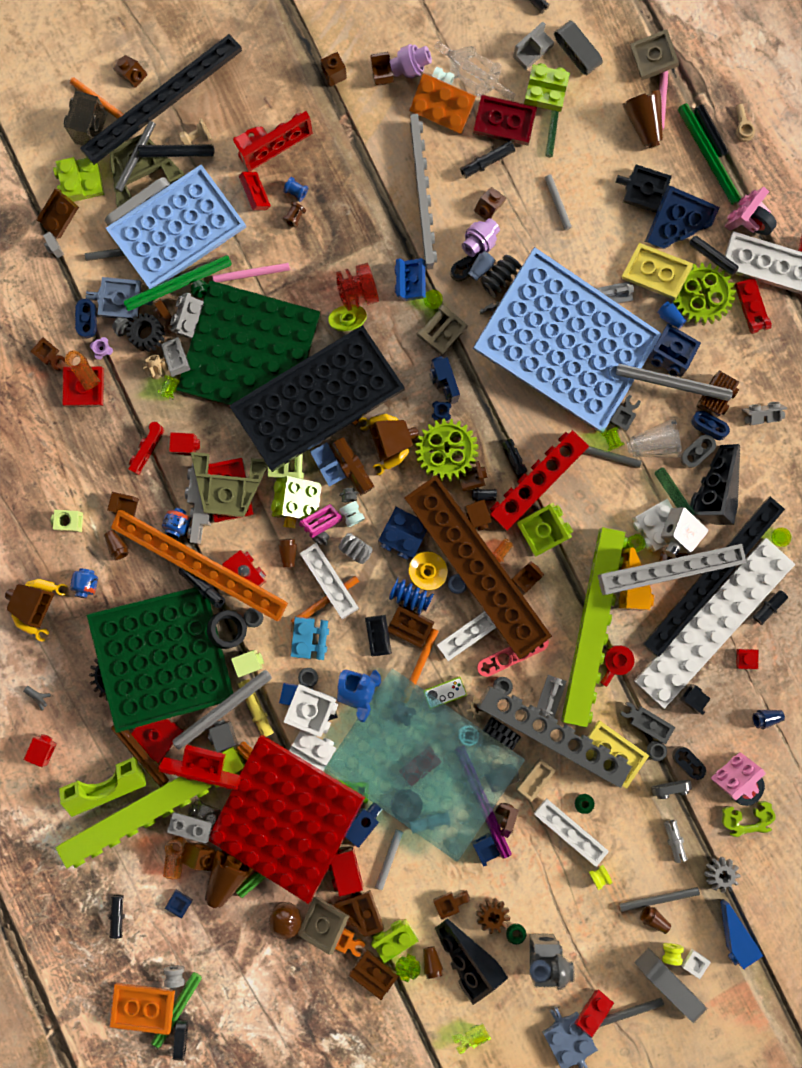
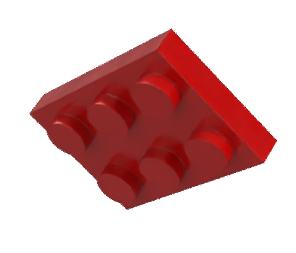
(230, 468)

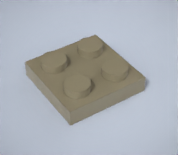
(654, 54)
(323, 925)

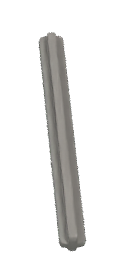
(674, 382)
(222, 709)

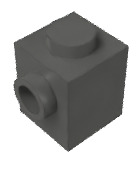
(222, 735)

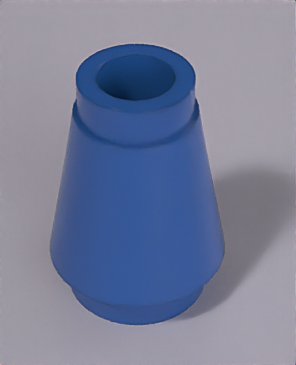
(670, 314)

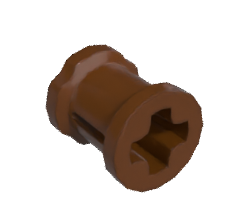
(294, 214)

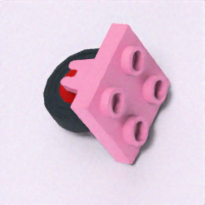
(753, 214)
(741, 780)

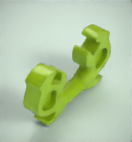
(766, 817)

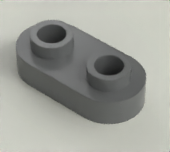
(697, 452)
(663, 790)

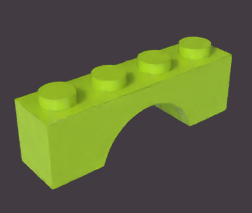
(82, 797)

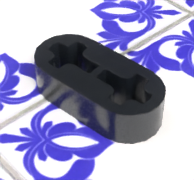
(463, 263)
(692, 759)
(180, 1040)

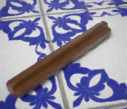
(141, 756)

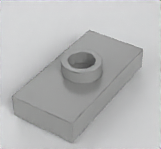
(175, 356)

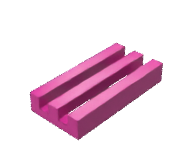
(334, 516)

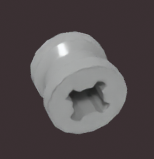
(174, 976)

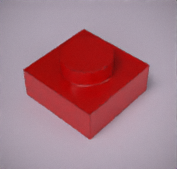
(747, 659)

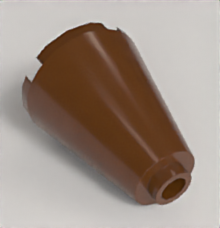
(646, 117)
(225, 878)

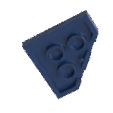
(679, 218)

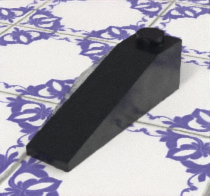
(718, 495)
(476, 968)

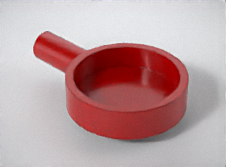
(618, 661)

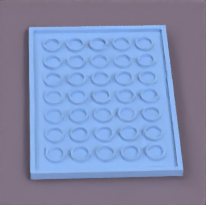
(566, 340)

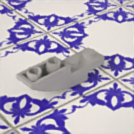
(197, 513)

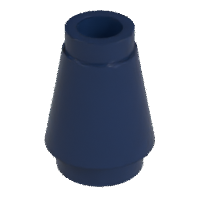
(767, 718)

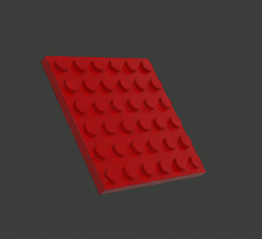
(286, 819)

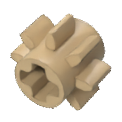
(155, 366)
(472, 709)

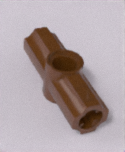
(352, 466)

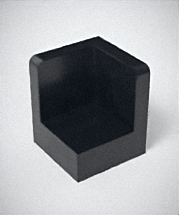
(695, 699)

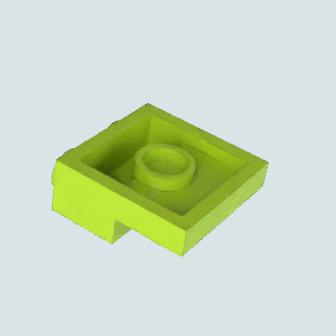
(547, 87)
(78, 178)
(545, 529)

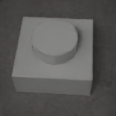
(52, 245)

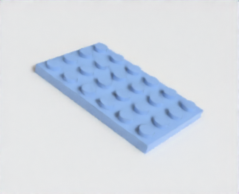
(176, 227)

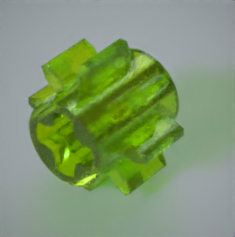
(408, 968)

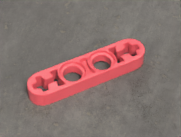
(513, 659)

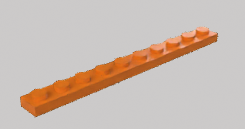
(199, 565)

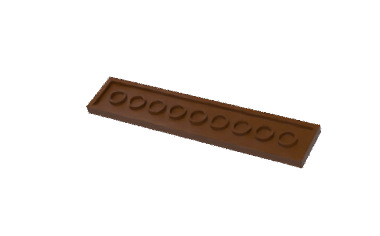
(478, 567)

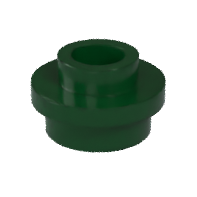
(199, 288)
(584, 797)
(520, 938)

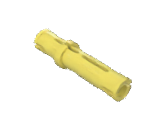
(257, 712)

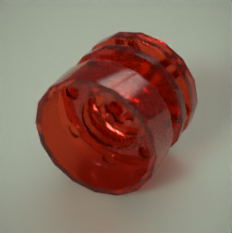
(357, 286)

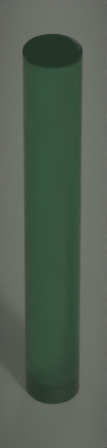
(552, 133)

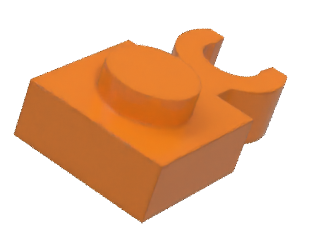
(347, 942)

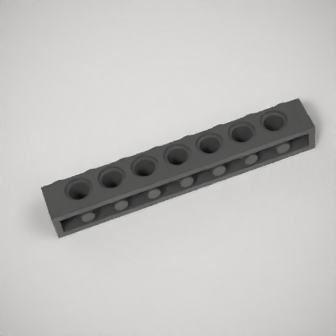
(615, 774)

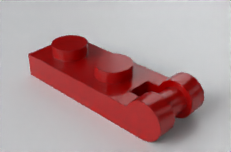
(752, 305)
(146, 448)

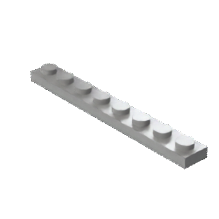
(422, 183)
(671, 569)

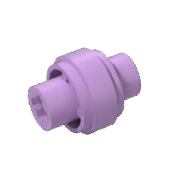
(410, 61)
(480, 237)

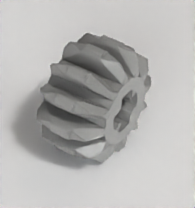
(355, 548)
(727, 880)

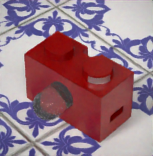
(242, 565)

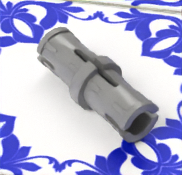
(675, 841)

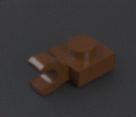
(162, 311)
(448, 904)

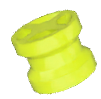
(600, 877)
(672, 954)

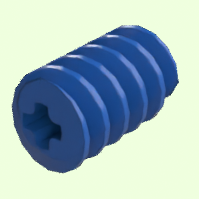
(410, 596)

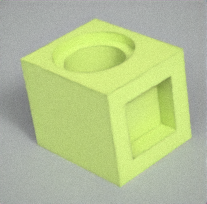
(74, 525)
(248, 663)

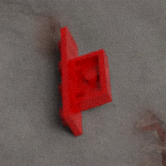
(201, 766)

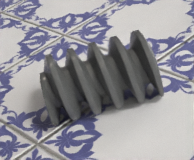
(499, 274)

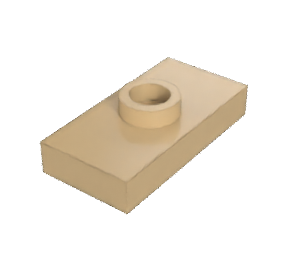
(535, 779)

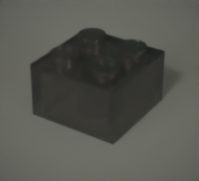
(84, 117)

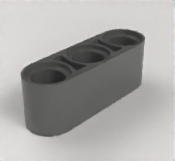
(578, 47)

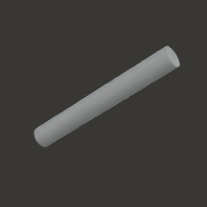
(558, 202)
(389, 859)

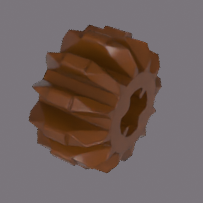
(487, 921)

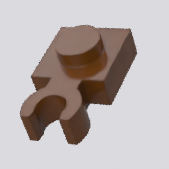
(47, 353)

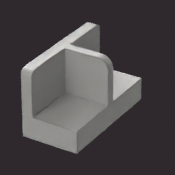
(532, 47)

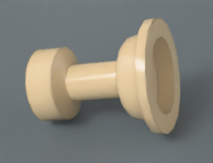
(201, 131)

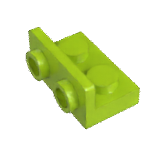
(394, 940)

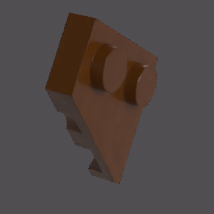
(362, 913)

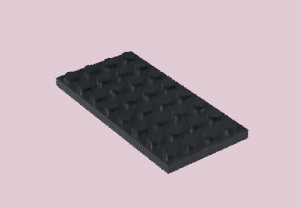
(317, 398)

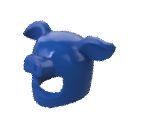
(358, 691)

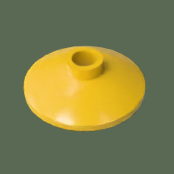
(436, 567)

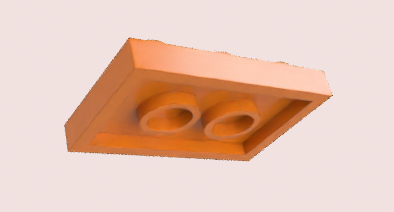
(442, 103)
(142, 1008)

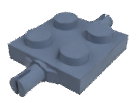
(111, 297)
(568, 1042)

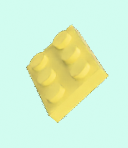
(657, 271)
(619, 745)

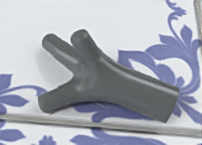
(38, 697)

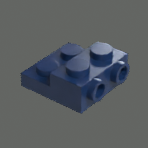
(674, 351)
(443, 376)
(403, 533)

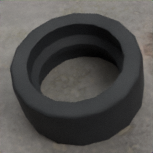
(241, 626)

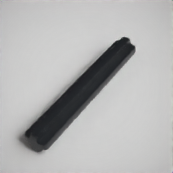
(175, 150)

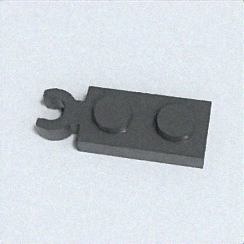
(649, 723)

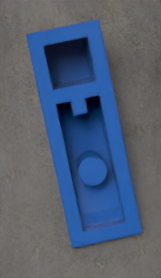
(738, 940)

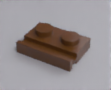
(57, 213)
(410, 626)
(373, 974)

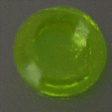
(433, 299)
(781, 537)

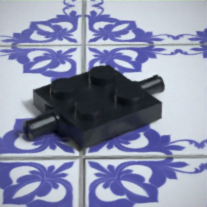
(645, 187)

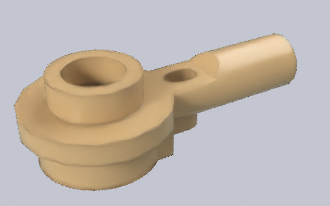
(745, 130)

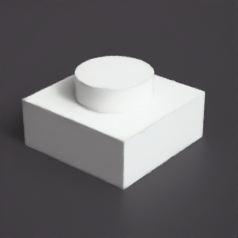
(695, 964)

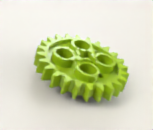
(720, 290)
(448, 466)

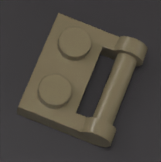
(448, 332)

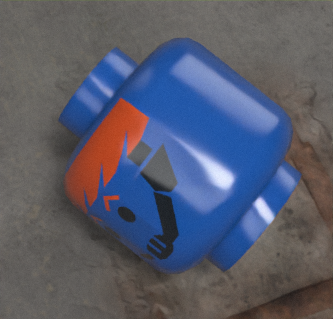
(176, 523)
(84, 583)

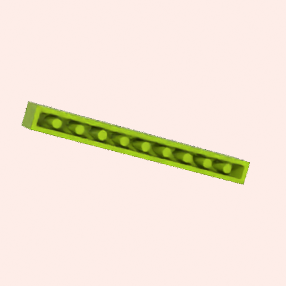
(592, 630)
(140, 813)

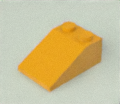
(637, 598)

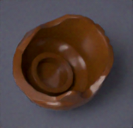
(285, 921)

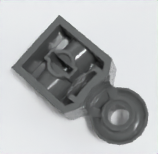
(548, 949)

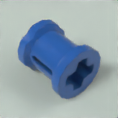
(295, 189)

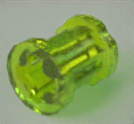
(168, 387)
(612, 439)
(639, 540)

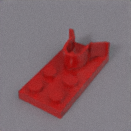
(265, 146)

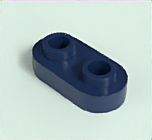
(85, 319)
(710, 425)

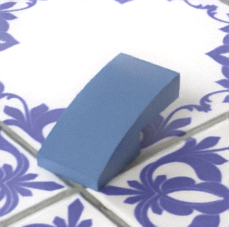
(327, 464)

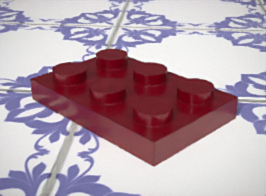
(504, 120)

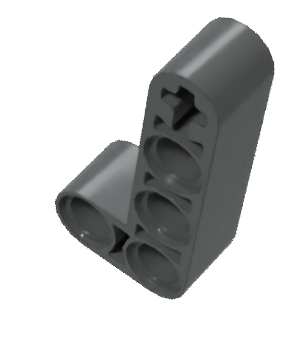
(670, 985)

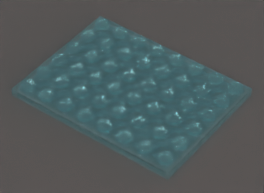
(425, 764)

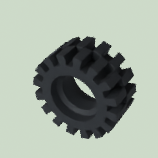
(136, 328)
(501, 733)

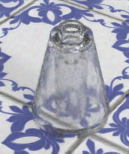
(658, 441)

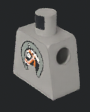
(682, 532)

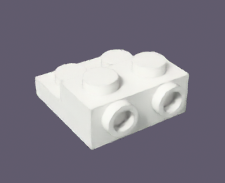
(651, 524)
(311, 710)
(313, 749)

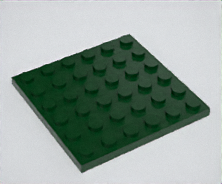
(244, 343)
(158, 658)

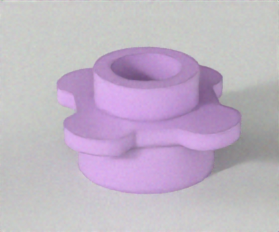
(95, 346)

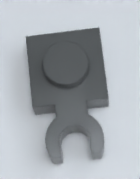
(624, 416)

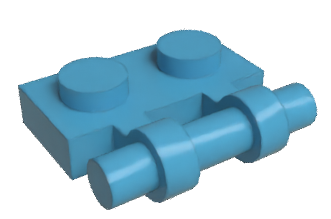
(303, 638)

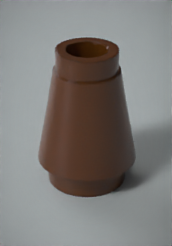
(115, 545)
(287, 552)
(653, 918)
(432, 964)

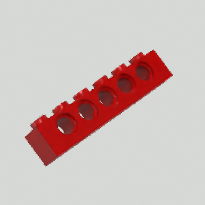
(576, 446)

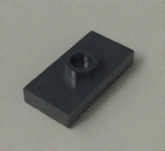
(378, 635)

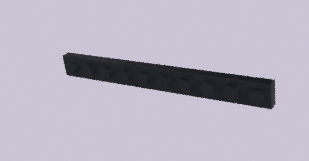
(161, 99)
(710, 581)

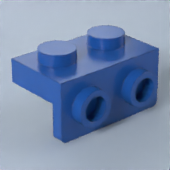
(410, 279)

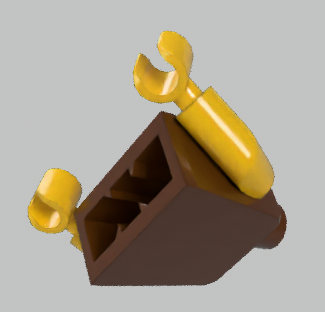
(390, 439)
(30, 604)

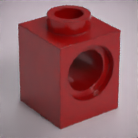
(183, 443)
(40, 750)

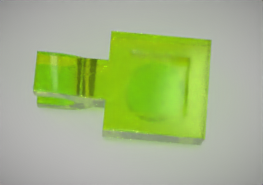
(474, 1037)

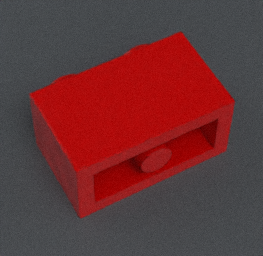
(346, 872)

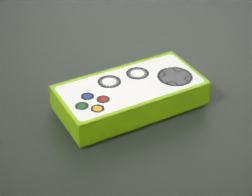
(448, 690)

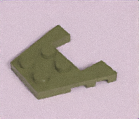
(143, 167)
(224, 493)

